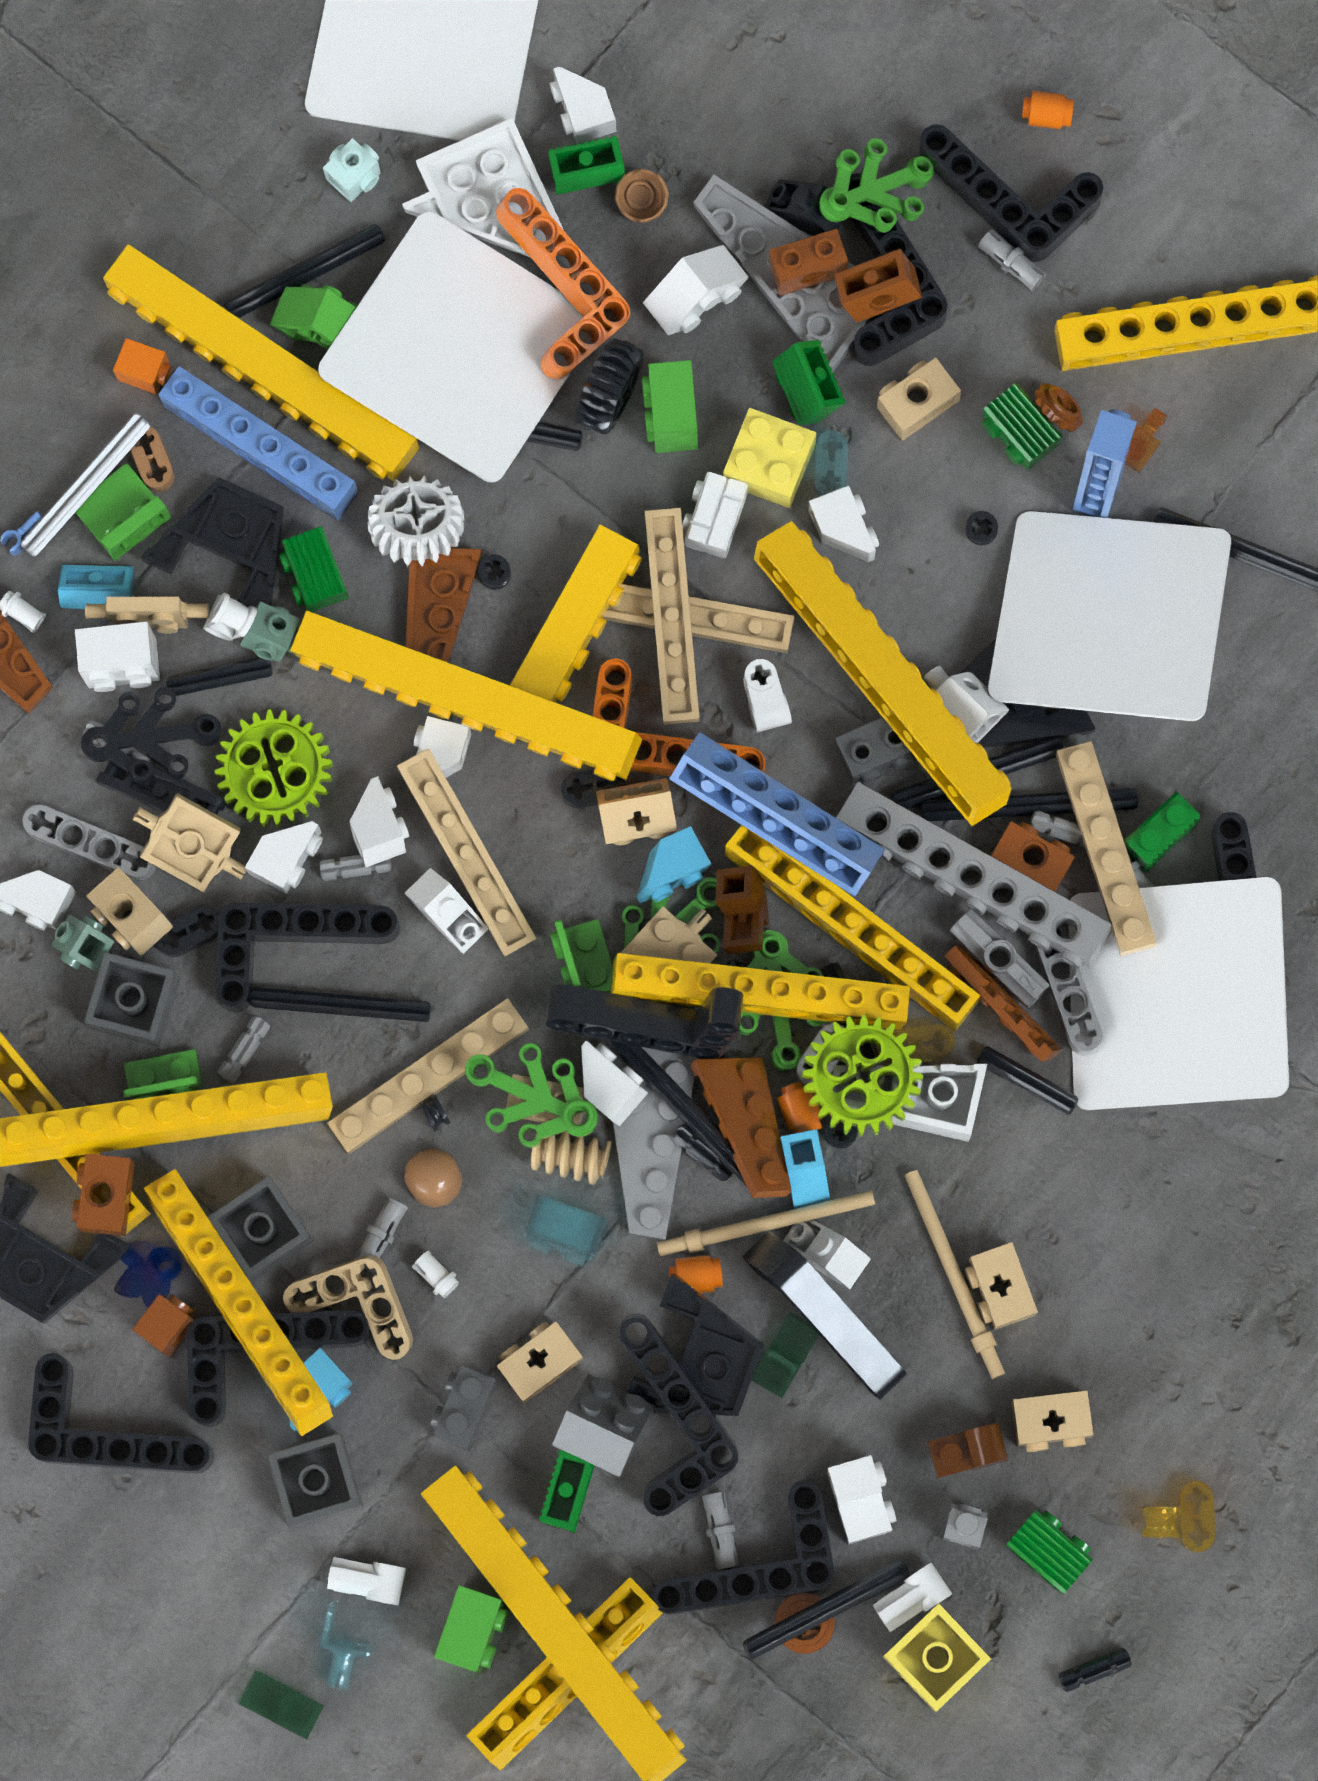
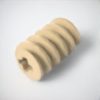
(571, 1156)

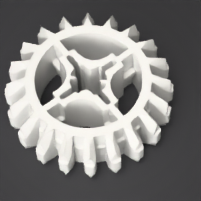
(395, 529)

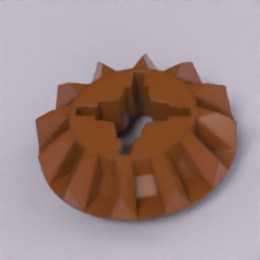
(1059, 407)
(813, 1639)

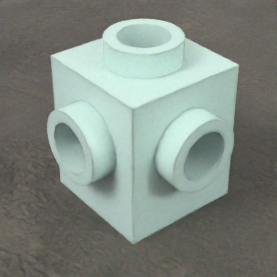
(352, 169)

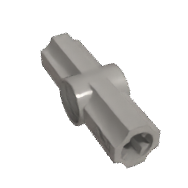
(1016, 976)

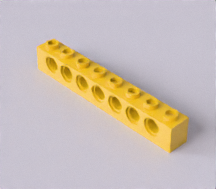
(1078, 352)
(855, 928)
(763, 990)
(238, 1302)

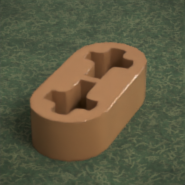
(160, 456)

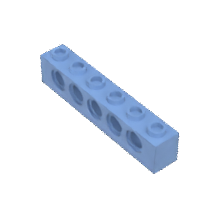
(258, 443)
(1104, 463)
(777, 814)

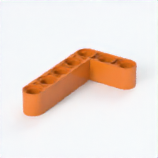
(565, 279)
(659, 745)

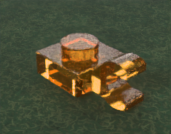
(1143, 441)

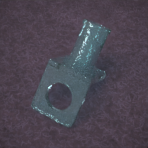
(343, 1652)

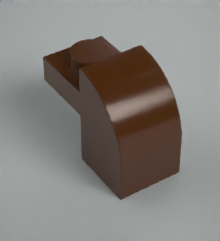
(745, 908)
(968, 1450)

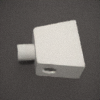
(968, 700)

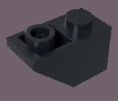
(800, 206)

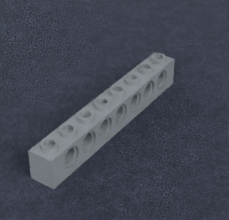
(1080, 950)

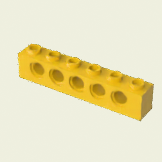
(545, 1691)

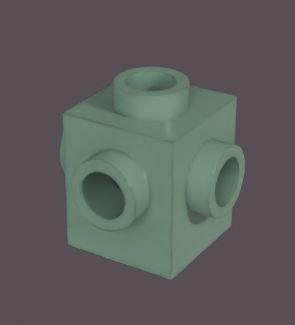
(271, 632)
(81, 942)

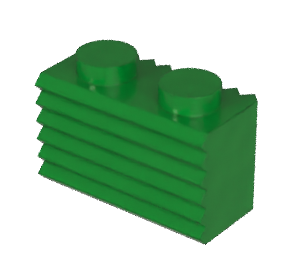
(586, 165)
(808, 382)
(1021, 427)
(314, 570)
(1161, 831)
(566, 1492)
(1049, 1551)

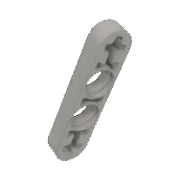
(87, 846)
(1071, 986)

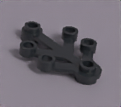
(146, 738)

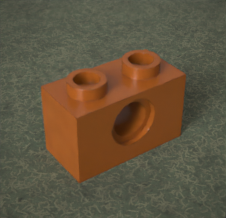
(807, 261)
(878, 285)
(1022, 838)
(112, 1215)
(165, 1324)

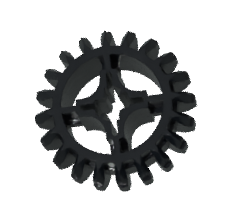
(609, 386)

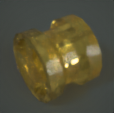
(1160, 1522)

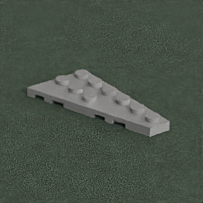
(749, 234)
(645, 1149)

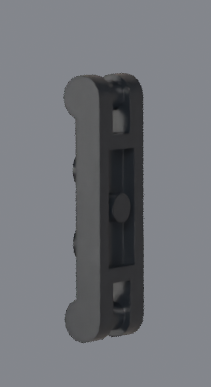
(158, 790)

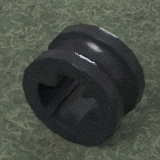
(981, 517)
(484, 575)
(434, 1112)
(851, 1137)

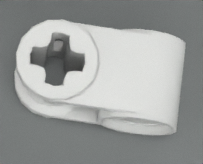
(229, 618)
(765, 702)

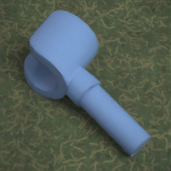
(20, 533)

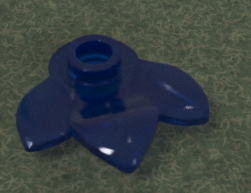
(143, 1272)

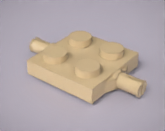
(161, 613)
(190, 842)
(672, 939)

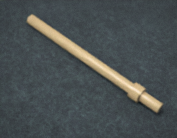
(695, 1239)
(983, 1341)

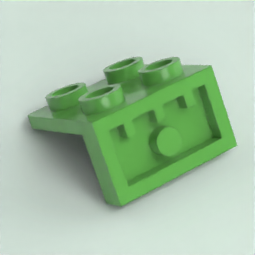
(122, 512)
(585, 955)
(163, 1075)

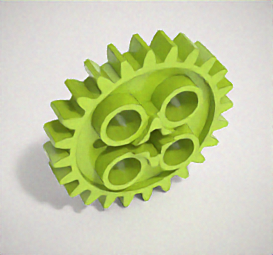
(243, 778)
(879, 1104)

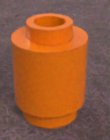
(1048, 110)
(796, 1109)
(700, 1272)

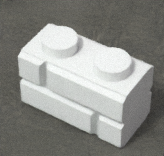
(715, 514)

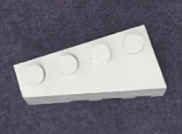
(945, 1102)

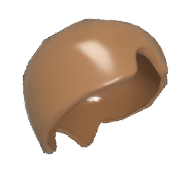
(641, 195)
(433, 1177)

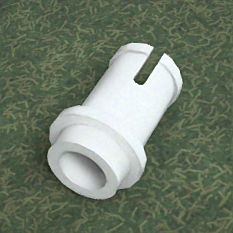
(21, 611)
(435, 1274)

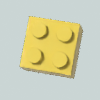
(770, 457)
(937, 1657)

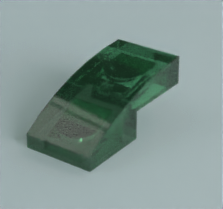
(785, 1355)
(280, 1704)

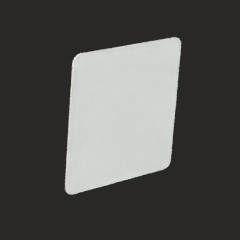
(421, 64)
(454, 346)
(1110, 615)
(1198, 1009)

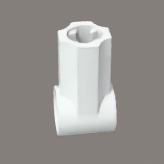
(376, 1581)
(918, 1594)

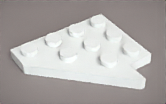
(473, 178)

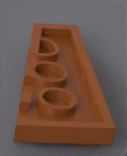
(439, 600)
(19, 673)
(1010, 1012)
(747, 1118)

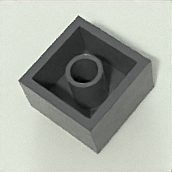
(132, 999)
(260, 1229)
(603, 1425)
(315, 1481)

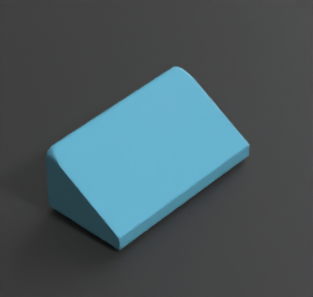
(93, 584)

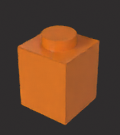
(142, 366)

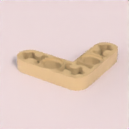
(357, 1286)

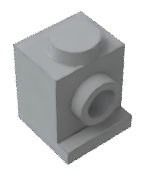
(965, 1526)

